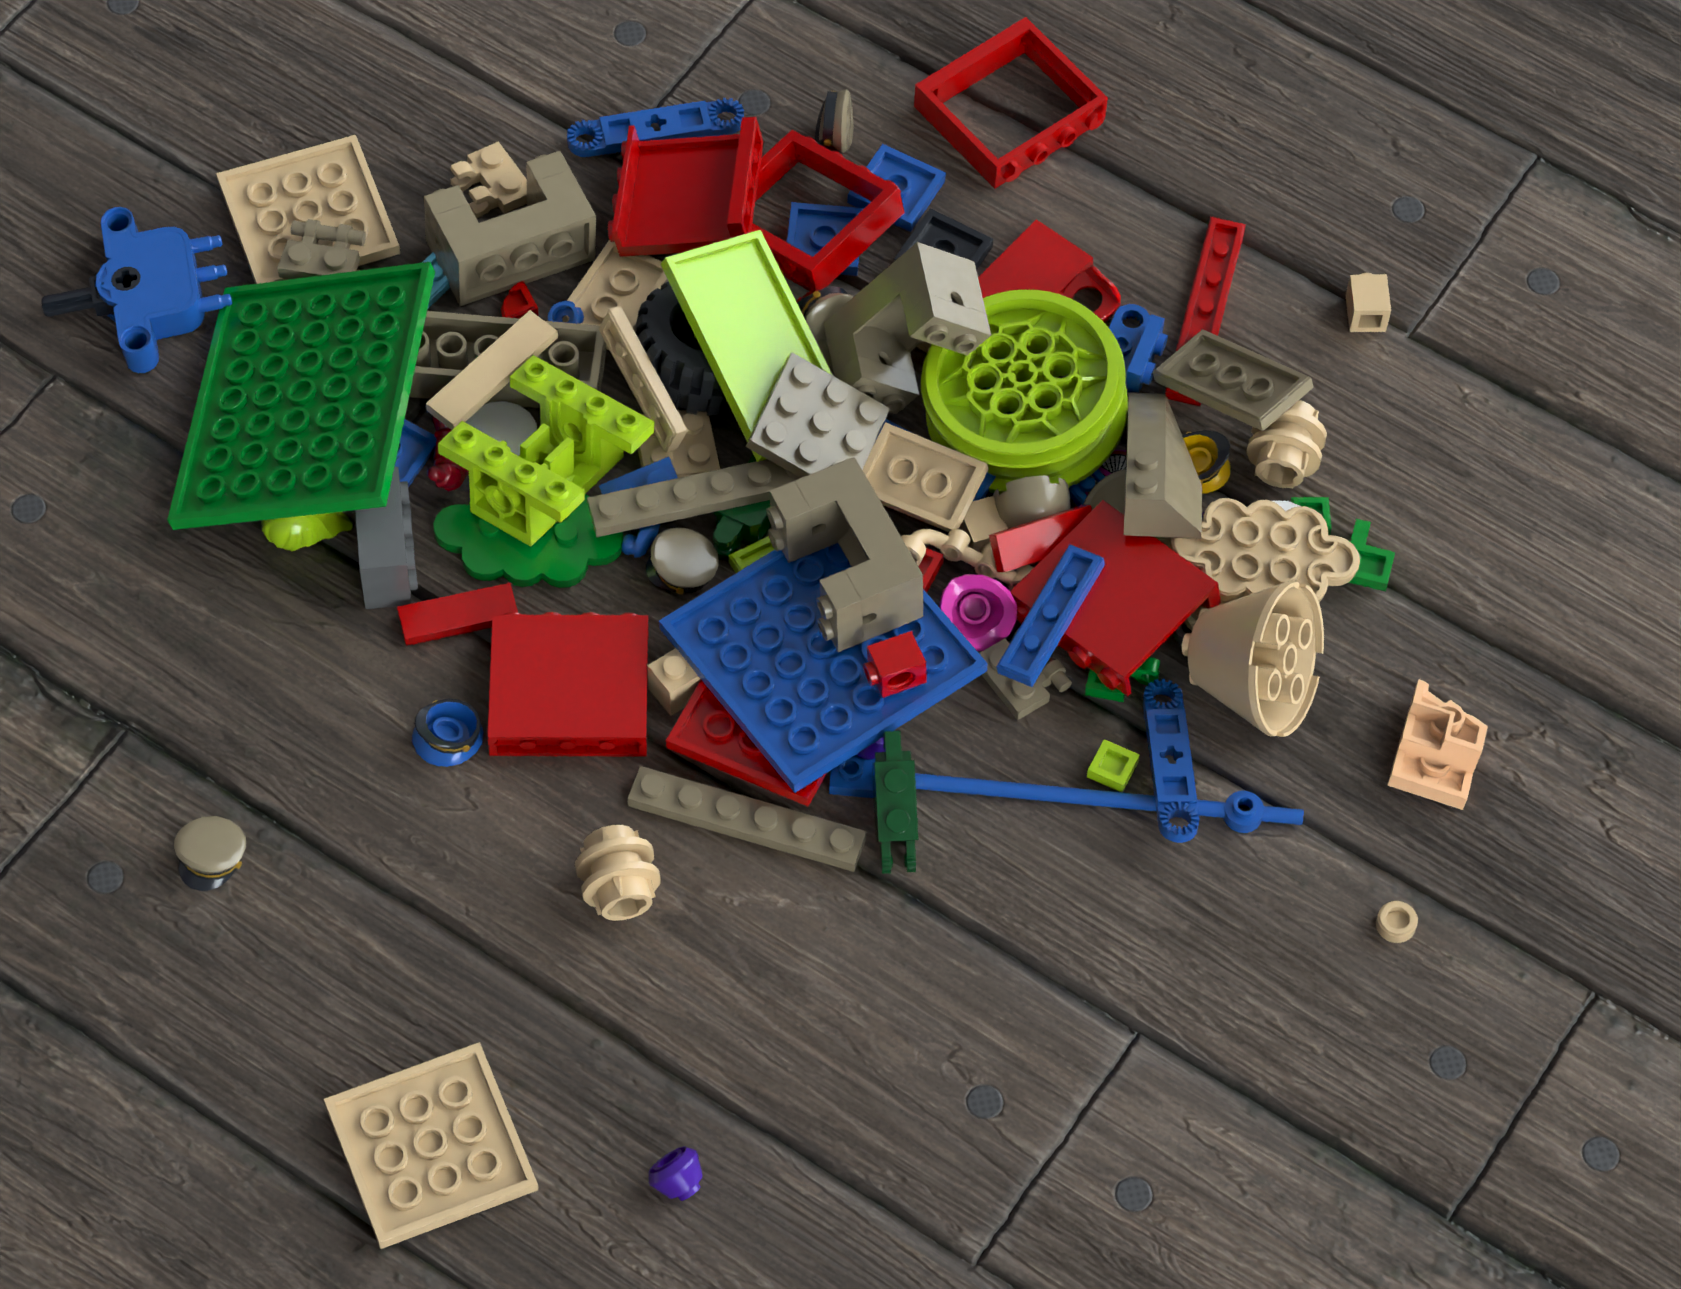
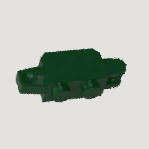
(740, 525)
(895, 801)

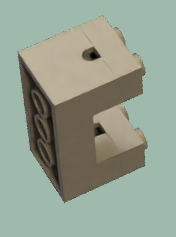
(519, 246)
(914, 300)
(883, 582)

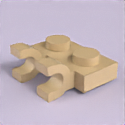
(501, 180)

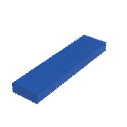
(1050, 615)

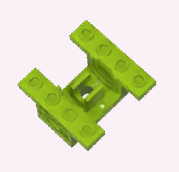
(558, 464)

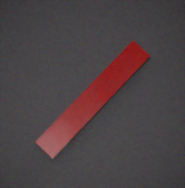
(1210, 286)

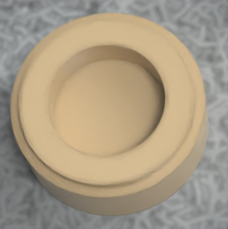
(1396, 921)

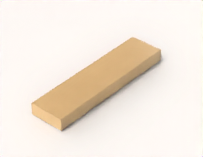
(491, 370)
(642, 378)

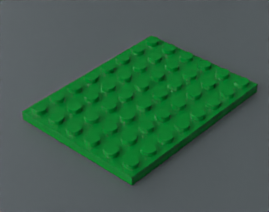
(303, 397)

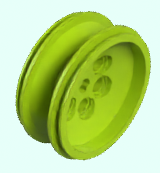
(1033, 441)

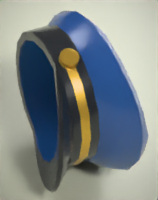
(447, 732)

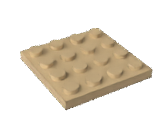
(312, 183)
(430, 1145)

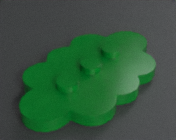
(557, 557)

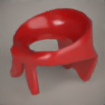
(1095, 279)

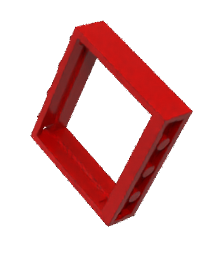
(984, 60)
(845, 247)

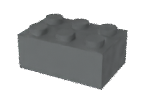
(387, 549)

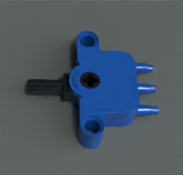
(146, 286)

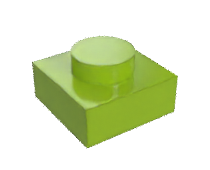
(1113, 765)

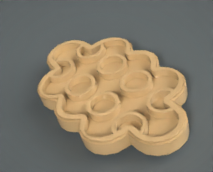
(1266, 547)

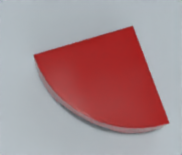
(518, 302)

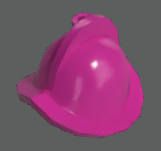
(979, 609)

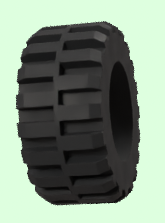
(680, 367)

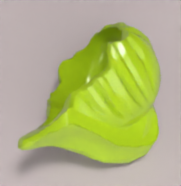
(304, 531)

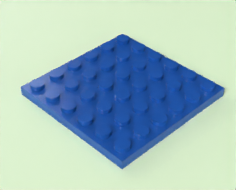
(791, 688)

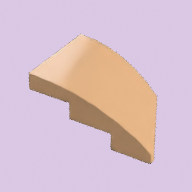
(1437, 749)

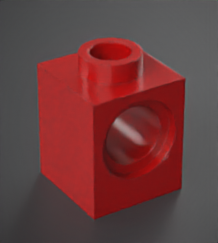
(895, 664)

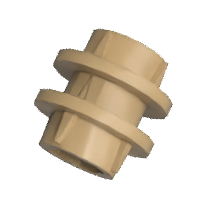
(1288, 447)
(617, 872)

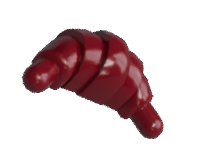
(445, 472)

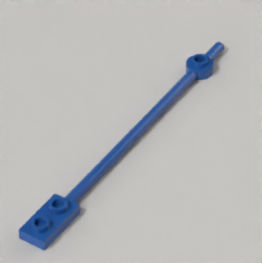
(856, 780)

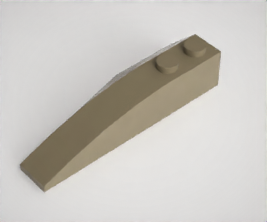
(1160, 477)

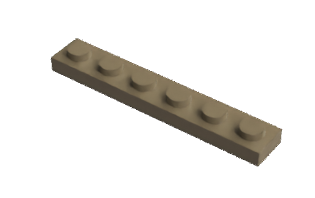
(686, 496)
(747, 818)

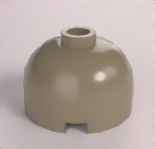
(1031, 499)

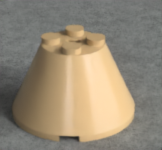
(1260, 655)

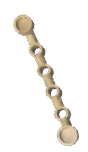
(956, 548)

